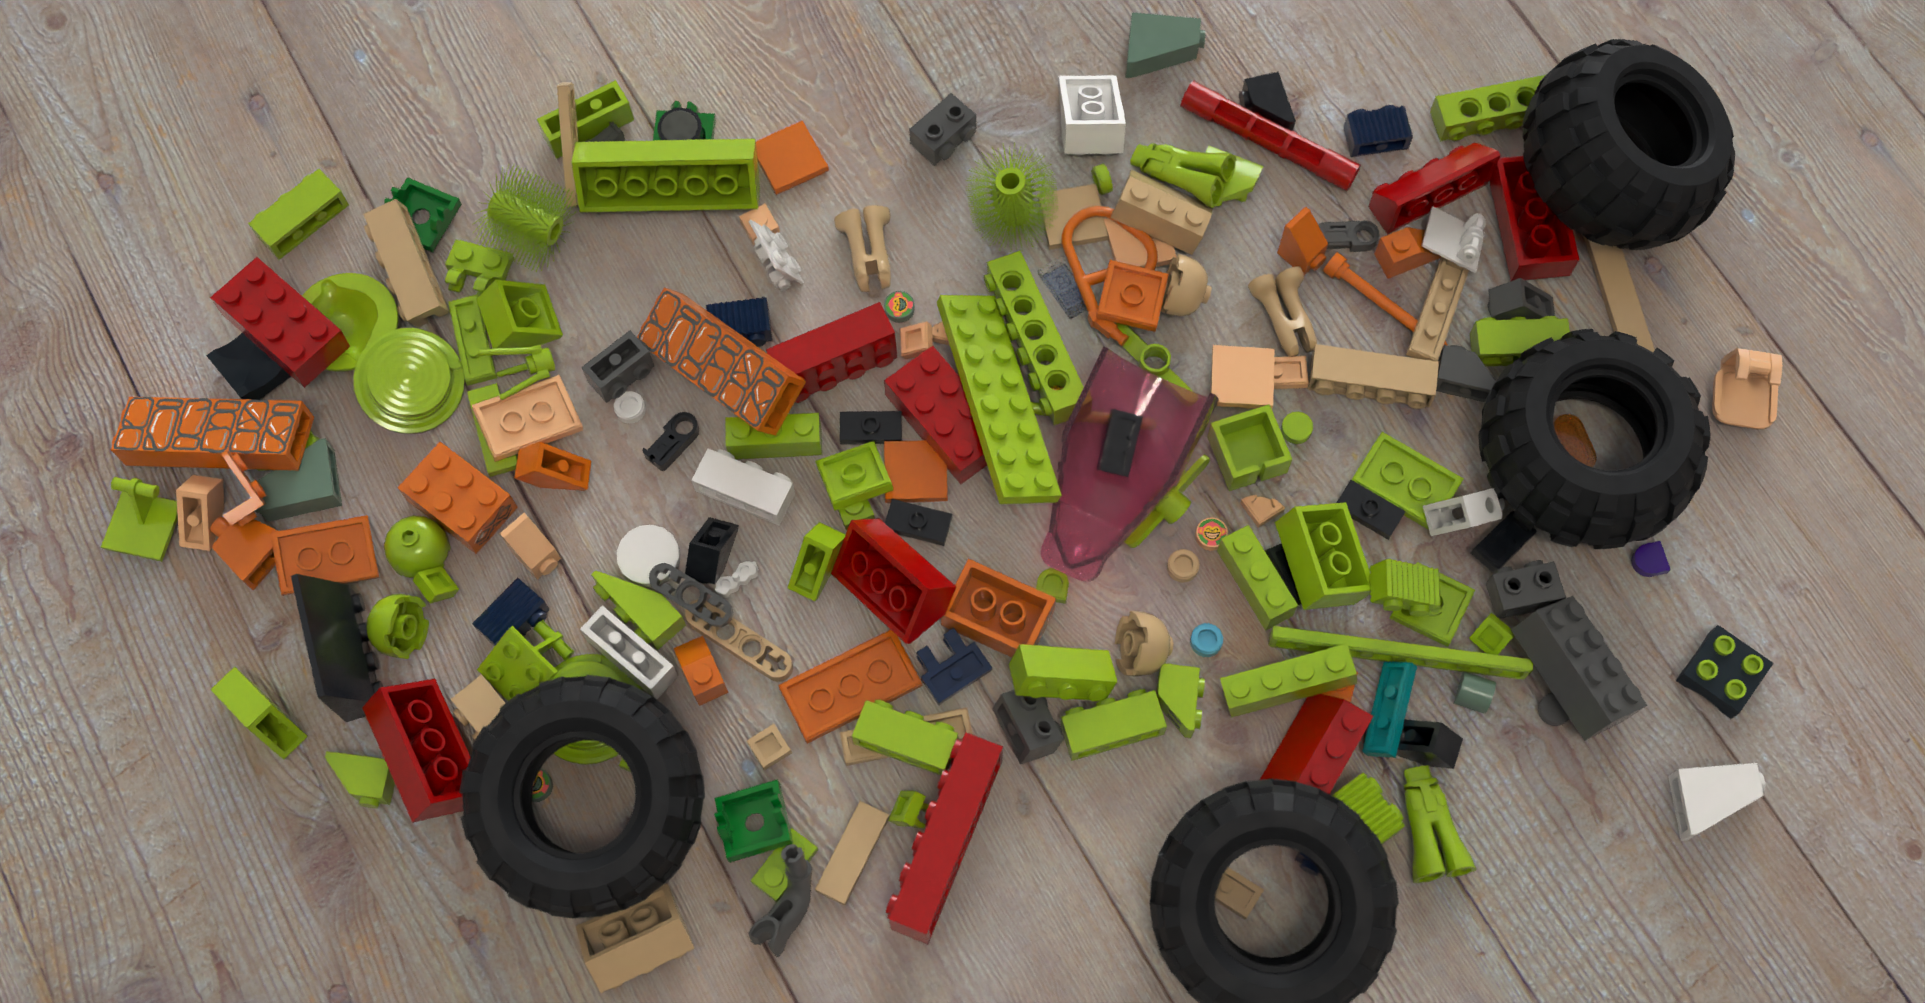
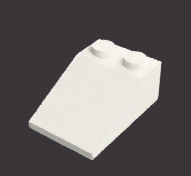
(1091, 115)

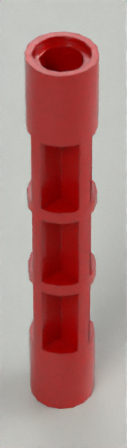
(1260, 130)

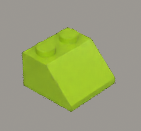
(518, 314)

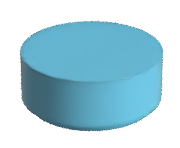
(1206, 640)

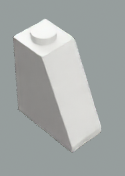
(1711, 794)

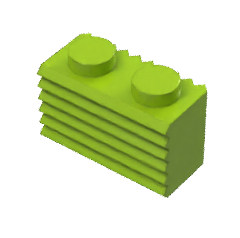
(1405, 586)
(1365, 799)

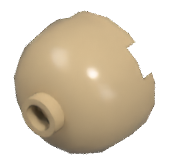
(1185, 287)
(1142, 643)

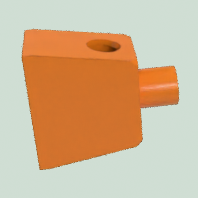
(245, 549)

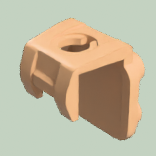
(1747, 389)

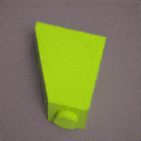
(258, 713)

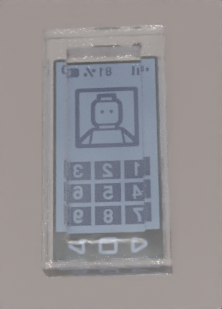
(1061, 283)

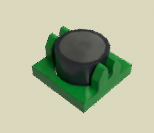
(683, 123)

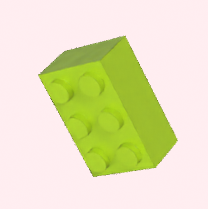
(1324, 555)

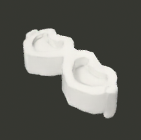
(730, 584)

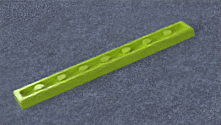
(1403, 652)

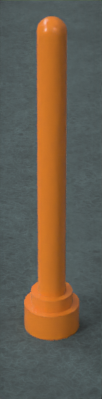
(1340, 269)

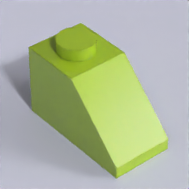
(815, 561)
(363, 777)

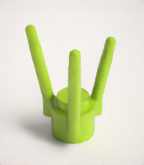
(538, 362)

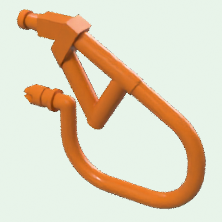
(1085, 281)

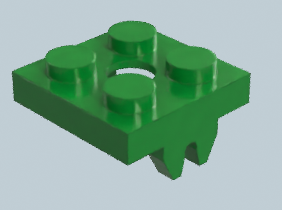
(440, 206)
(738, 806)

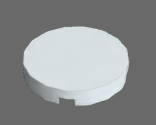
(644, 549)

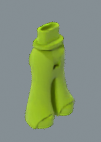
(1184, 169)
(1429, 810)

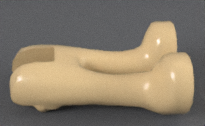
(863, 264)
(1287, 285)

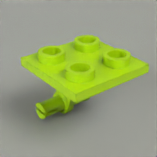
(141, 520)
(519, 667)

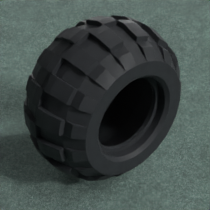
(1628, 145)
(1555, 488)

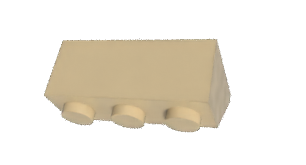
(1162, 212)
(634, 939)

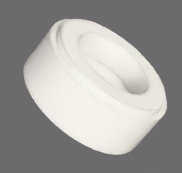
(630, 407)

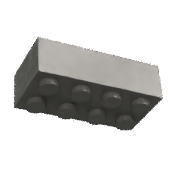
(1578, 667)

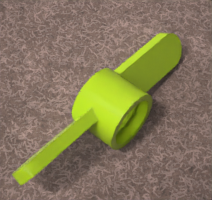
(1141, 350)
(1172, 507)

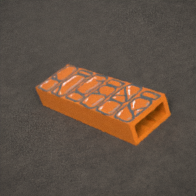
(720, 361)
(201, 429)

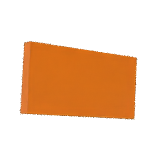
(839, 687)

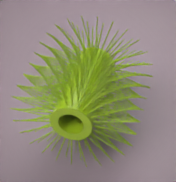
(1012, 197)
(525, 218)

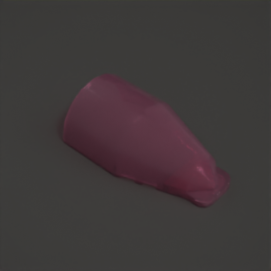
(1104, 508)

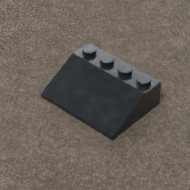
(337, 644)

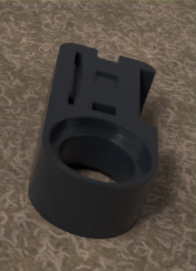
(671, 443)

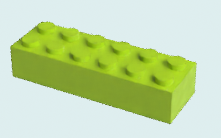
(666, 175)

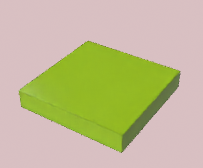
(854, 475)
(1442, 621)

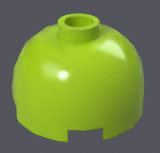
(416, 545)
(397, 625)

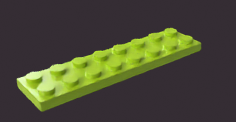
(998, 400)

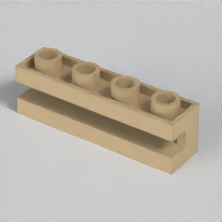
(405, 263)
(1373, 376)

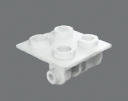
(1454, 238)
(773, 254)

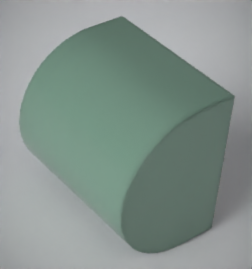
(1475, 692)

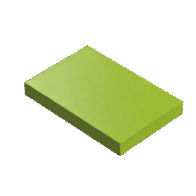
(1405, 477)

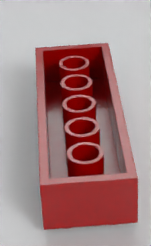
(946, 838)

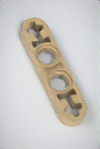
(737, 642)

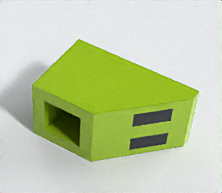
(1177, 695)

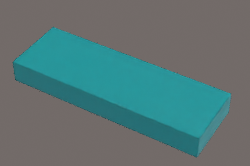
(1389, 709)

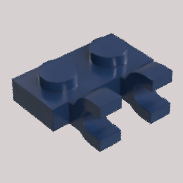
(956, 672)

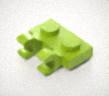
(475, 261)

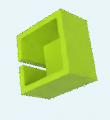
(1249, 447)

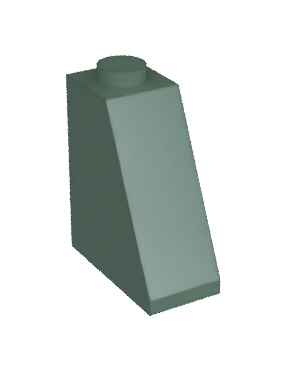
(1162, 42)
(306, 490)

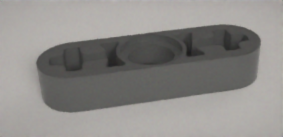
(676, 575)

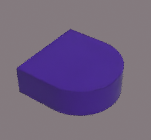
(1650, 560)

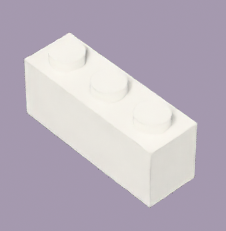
(744, 485)
(629, 652)

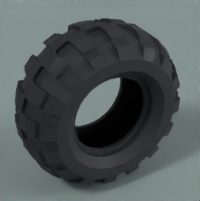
(500, 786)
(1255, 814)

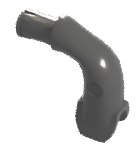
(790, 908)

